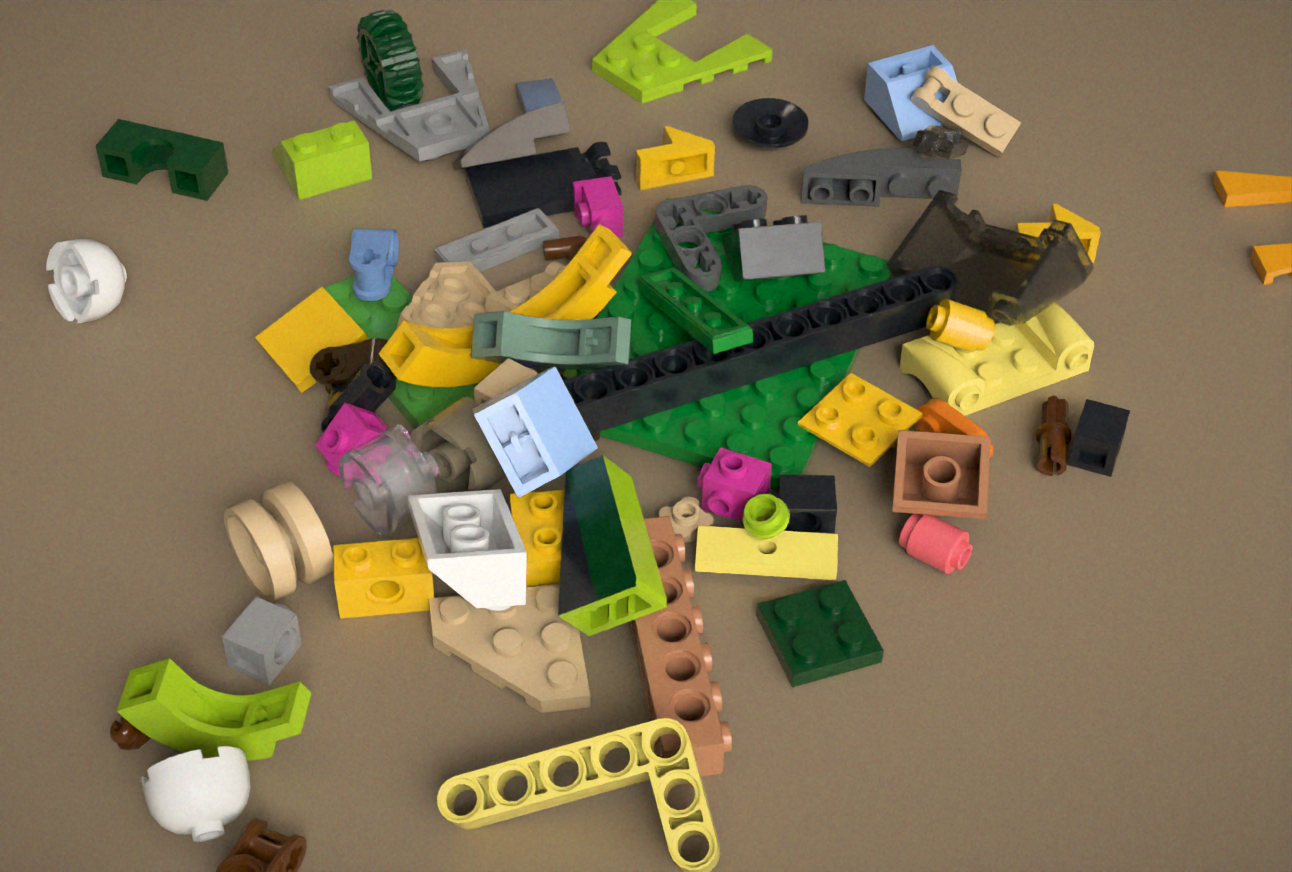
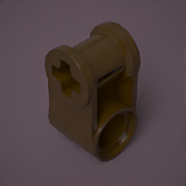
(347, 361)

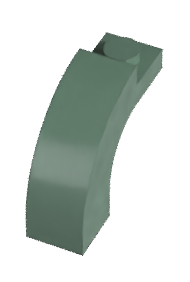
(551, 342)

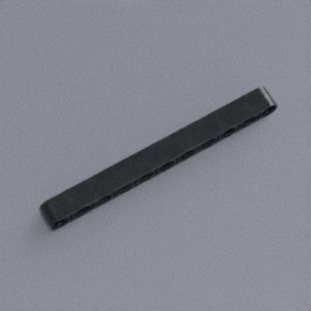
(779, 345)

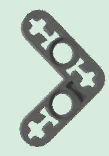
(734, 205)

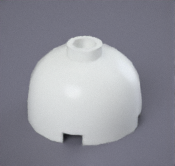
(86, 279)
(197, 792)

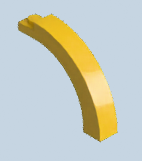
(443, 355)

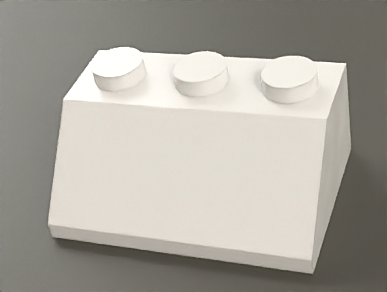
(472, 545)

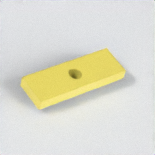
(785, 555)

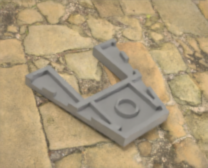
(428, 127)

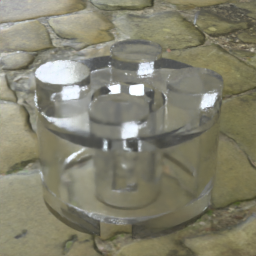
(384, 475)

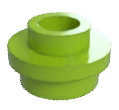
(762, 507)

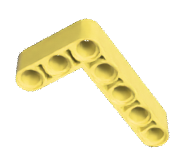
(594, 780)

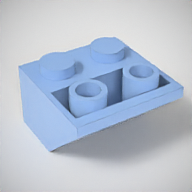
(893, 82)
(535, 431)

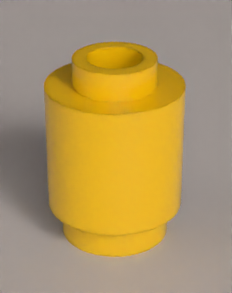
(960, 326)

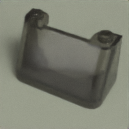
(996, 268)

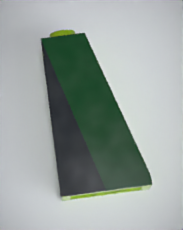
(605, 551)

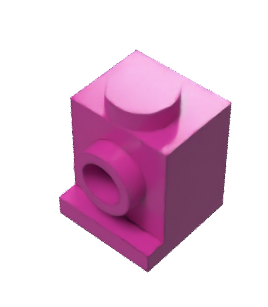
(598, 203)

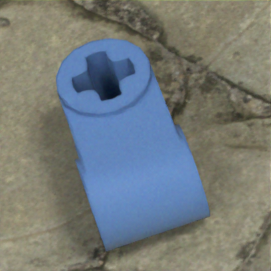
(373, 258)

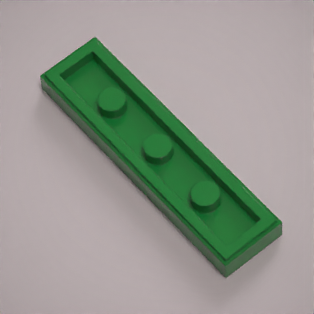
(695, 310)

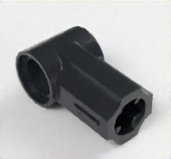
(364, 389)

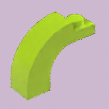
(191, 717)

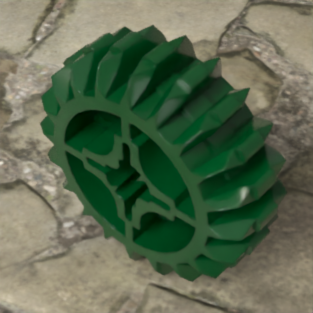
(390, 59)

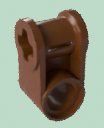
(264, 851)

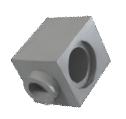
(262, 640)

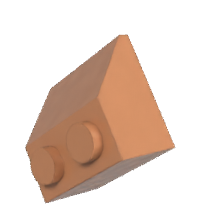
(942, 474)

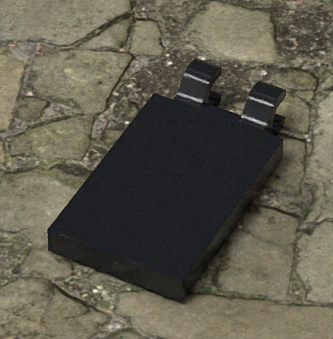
(535, 181)

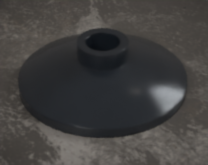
(770, 123)

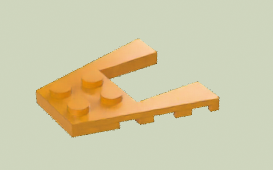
(1259, 189)

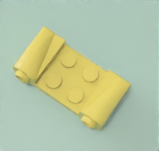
(1013, 363)

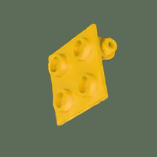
(860, 419)

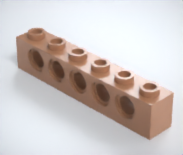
(675, 662)

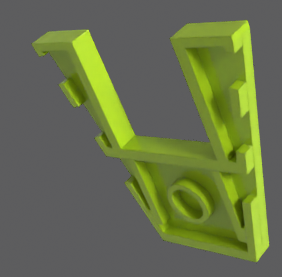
(652, 69)

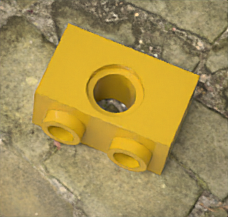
(381, 578)

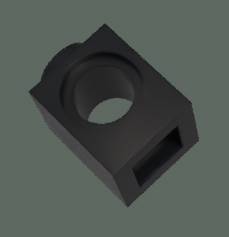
(1098, 437)
(809, 502)

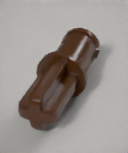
(1053, 436)

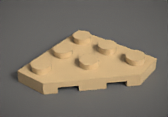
(448, 296)
(517, 647)

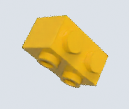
(540, 526)

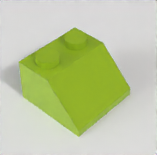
(324, 159)

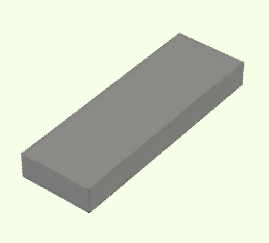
(500, 241)

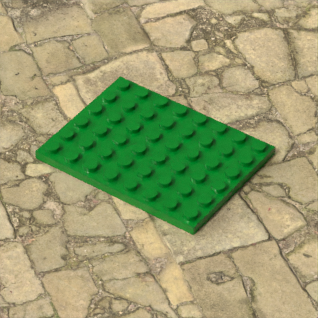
(757, 416)

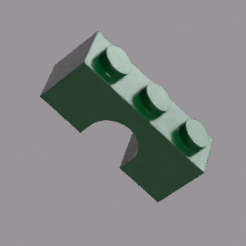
(135, 149)

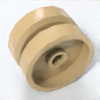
(279, 541)

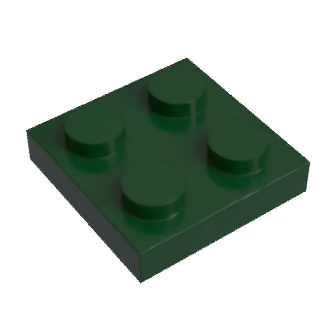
(819, 633)

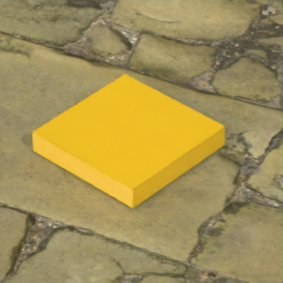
(305, 331)

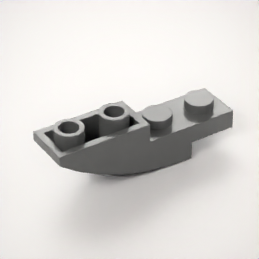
(877, 173)

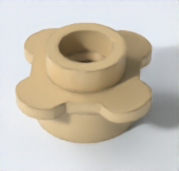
(686, 517)

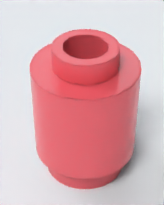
(936, 542)

